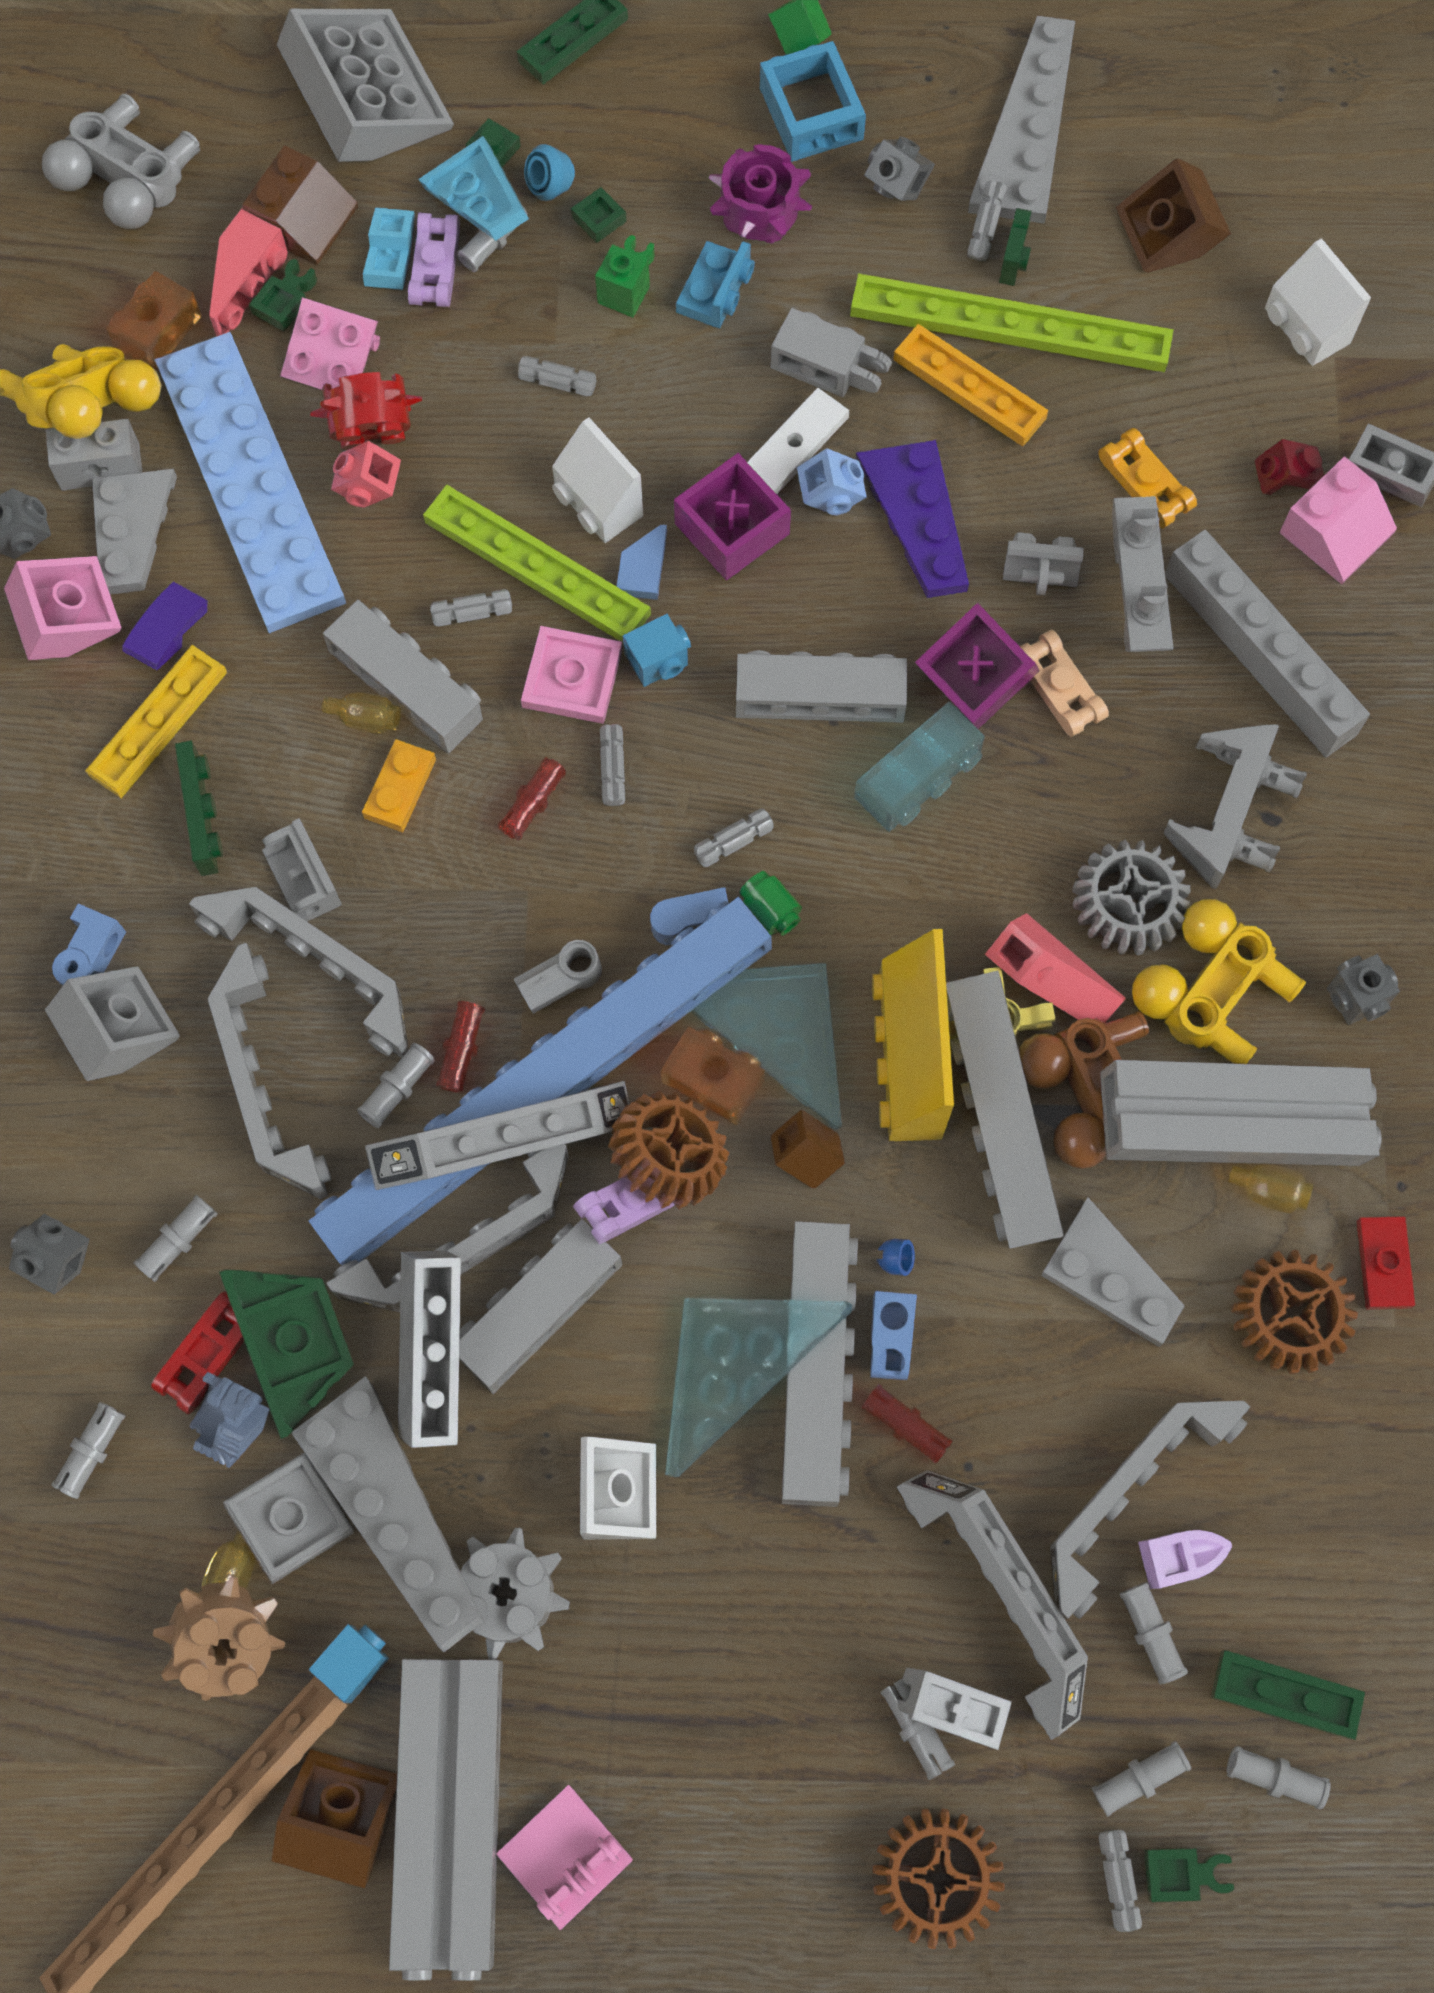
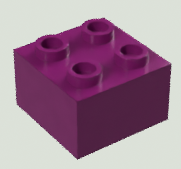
(732, 516)
(977, 666)

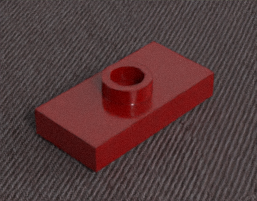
(1385, 1263)

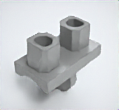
(1043, 563)

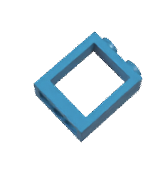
(806, 136)

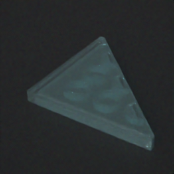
(785, 1024)
(732, 1358)

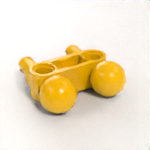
(77, 387)
(1163, 991)

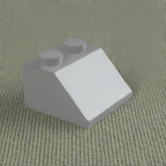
(110, 1021)

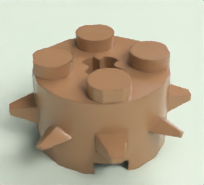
(219, 1640)

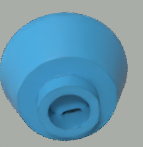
(548, 172)

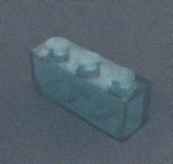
(920, 767)

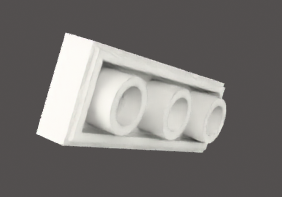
(806, 428)

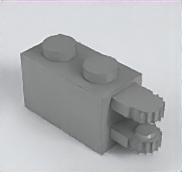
(826, 355)

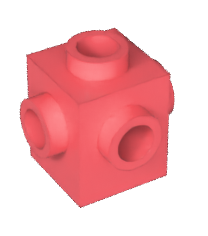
(365, 474)

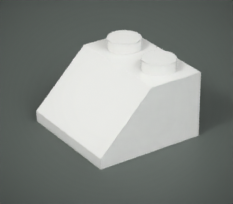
(1317, 304)
(598, 482)

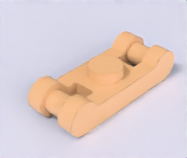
(1063, 685)

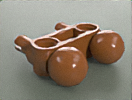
(1053, 1058)

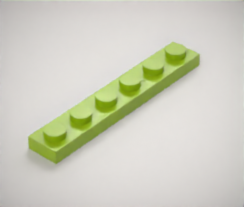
(536, 564)

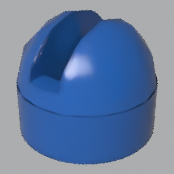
(897, 1256)

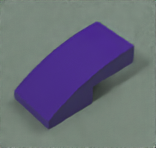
(161, 627)

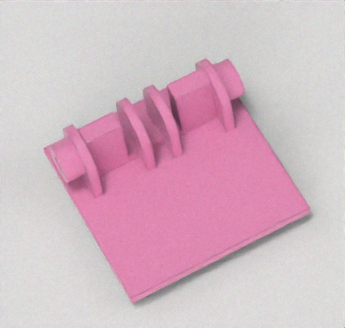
(328, 345)
(564, 1857)

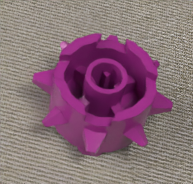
(760, 193)

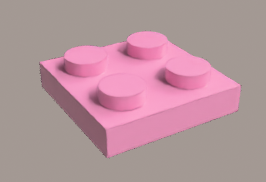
(571, 674)

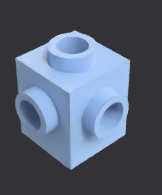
(831, 482)

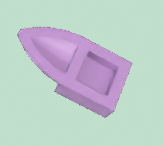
(1182, 1556)

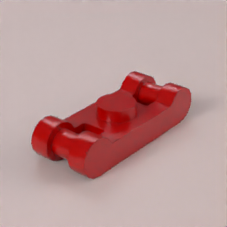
(201, 1352)

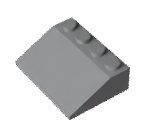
(361, 81)

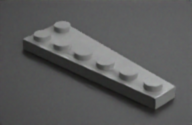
(1029, 124)
(374, 1483)

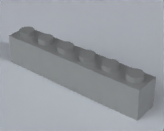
(1266, 643)
(1003, 1110)
(818, 1381)

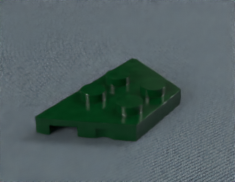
(289, 1339)

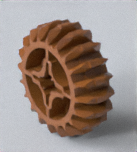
(657, 1156)
(1302, 1327)
(979, 1883)

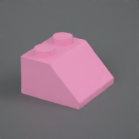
(1340, 520)
(60, 606)

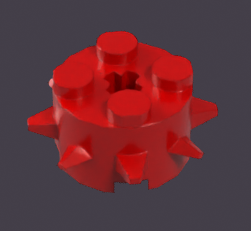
(366, 409)

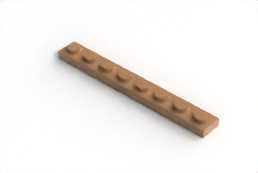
(194, 1841)

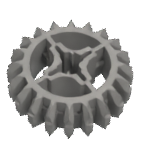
(1163, 889)

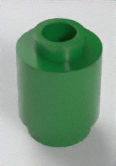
(771, 903)

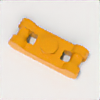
(1146, 476)

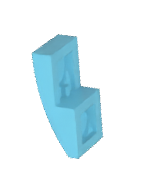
(389, 248)

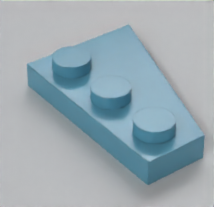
(477, 190)

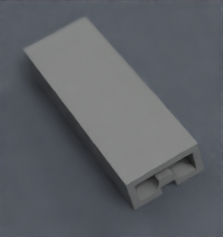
(1238, 1113)
(446, 1818)

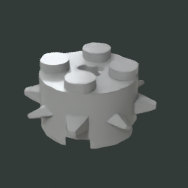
(527, 1576)

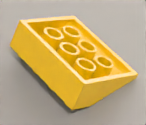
(914, 1040)

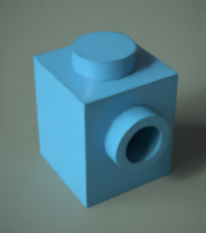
(657, 650)
(350, 1662)

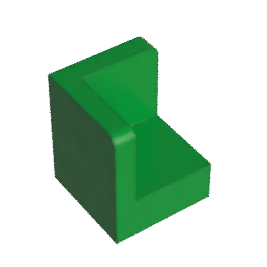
(799, 25)

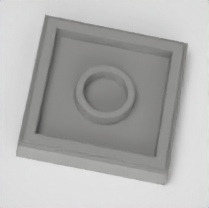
(288, 1518)

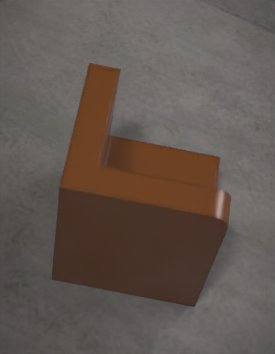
(807, 1149)

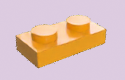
(399, 785)

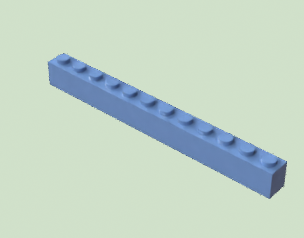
(560, 1066)

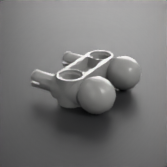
(136, 170)

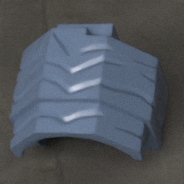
(228, 1420)

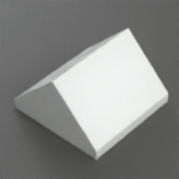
(617, 1489)

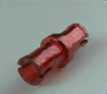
(532, 799)
(460, 1047)
(907, 1424)

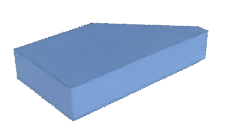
(642, 565)

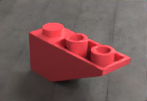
(244, 262)
(1053, 971)

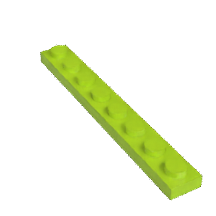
(1012, 322)

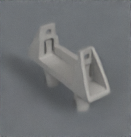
(1142, 574)
(1252, 766)

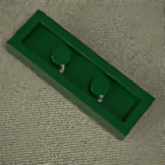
(571, 37)
(198, 808)
(1288, 1695)

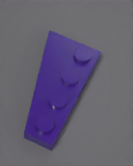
(919, 511)

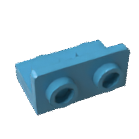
(715, 283)

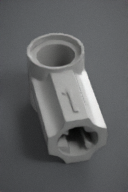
(555, 979)

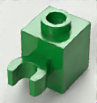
(624, 277)

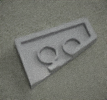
(127, 525)
(1112, 1277)

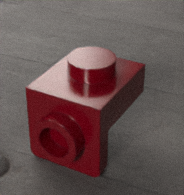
(1290, 465)

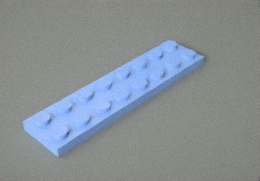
(250, 482)

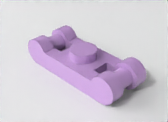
(434, 260)
(624, 1208)

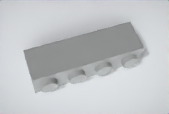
(404, 675)
(821, 687)
(537, 1305)
(429, 1348)

